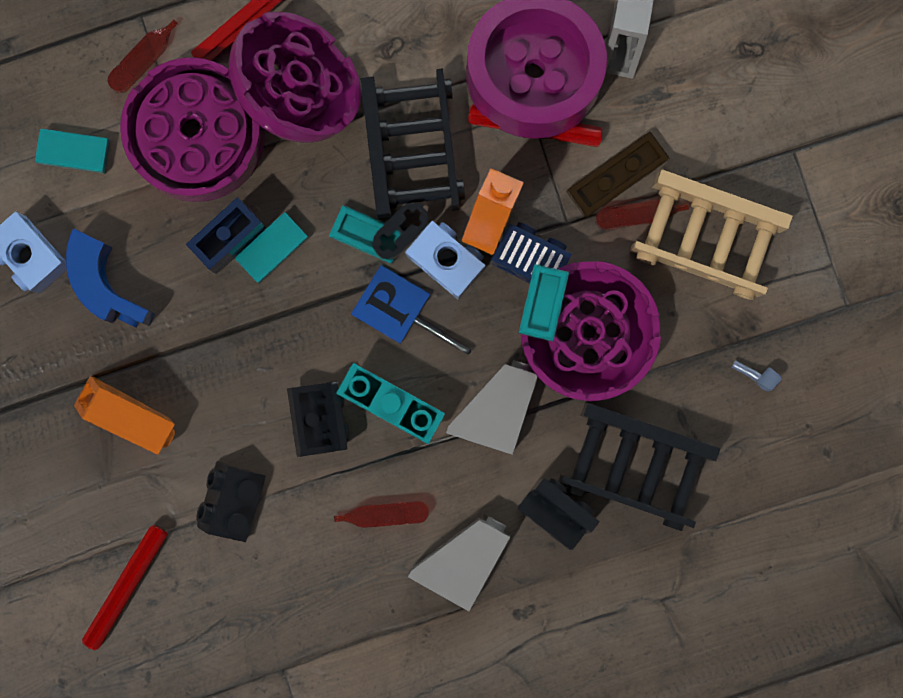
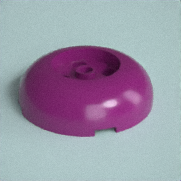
(309, 94)
(621, 360)

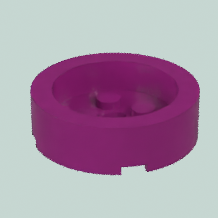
(539, 32)
(181, 166)

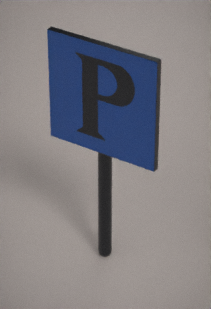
(393, 306)

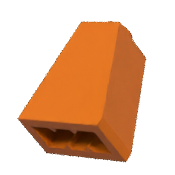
(492, 211)
(124, 416)

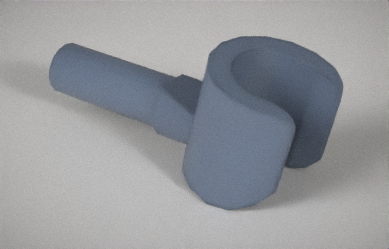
(766, 381)

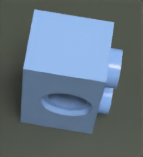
(45, 261)
(455, 278)

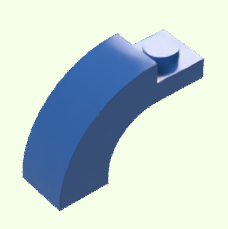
(87, 275)

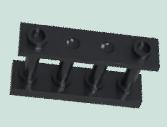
(380, 131)
(631, 432)

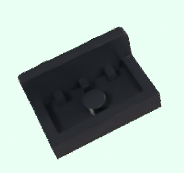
(317, 419)
(230, 502)
(557, 513)

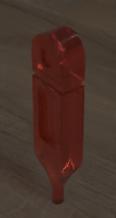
(140, 59)
(631, 214)
(386, 514)

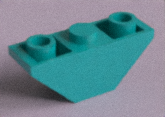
(390, 403)

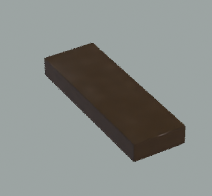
(618, 175)

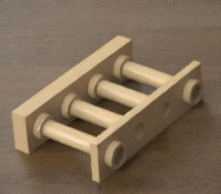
(735, 211)

